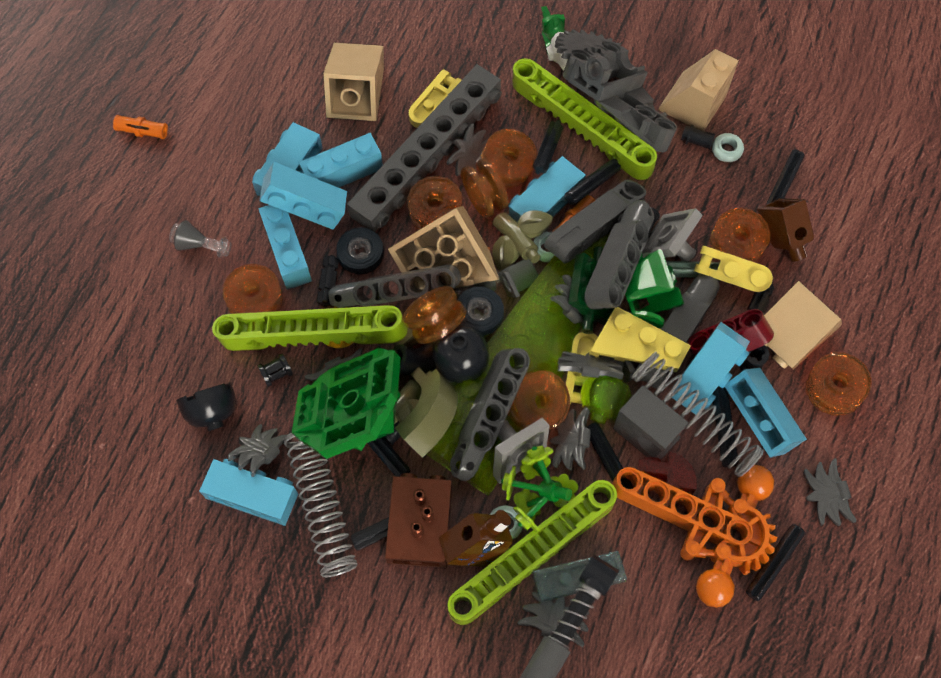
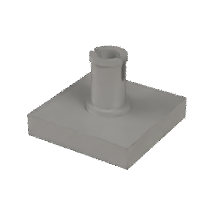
(671, 234)
(515, 446)

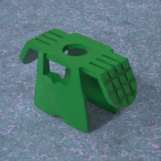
(657, 283)

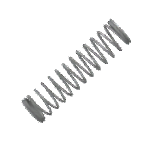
(748, 462)
(346, 560)

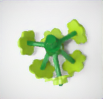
(554, 488)

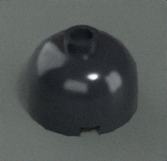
(461, 354)
(208, 407)

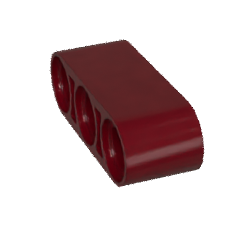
(750, 325)

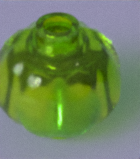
(604, 397)

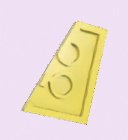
(636, 340)

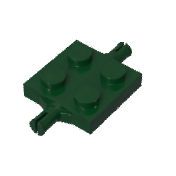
(582, 272)

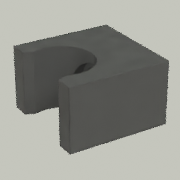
(649, 424)

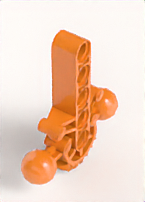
(714, 585)

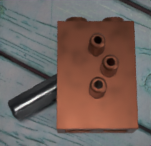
(415, 522)

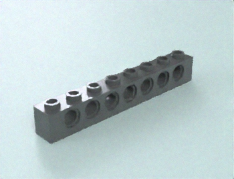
(412, 152)

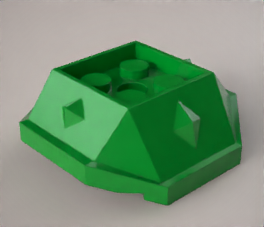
(349, 404)

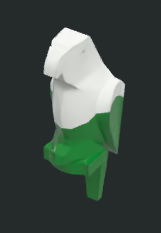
(551, 27)

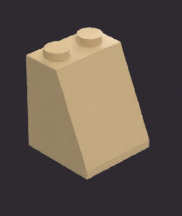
(353, 81)
(700, 90)
(799, 325)

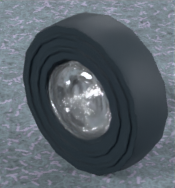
(356, 239)
(483, 299)

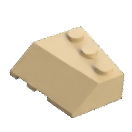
(447, 242)

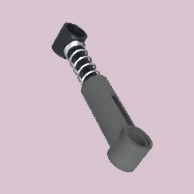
(553, 650)

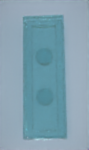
(563, 579)

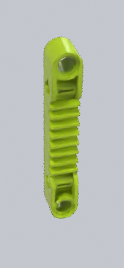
(587, 119)
(349, 324)
(532, 551)

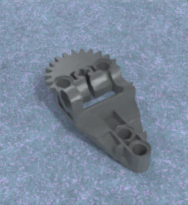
(597, 60)

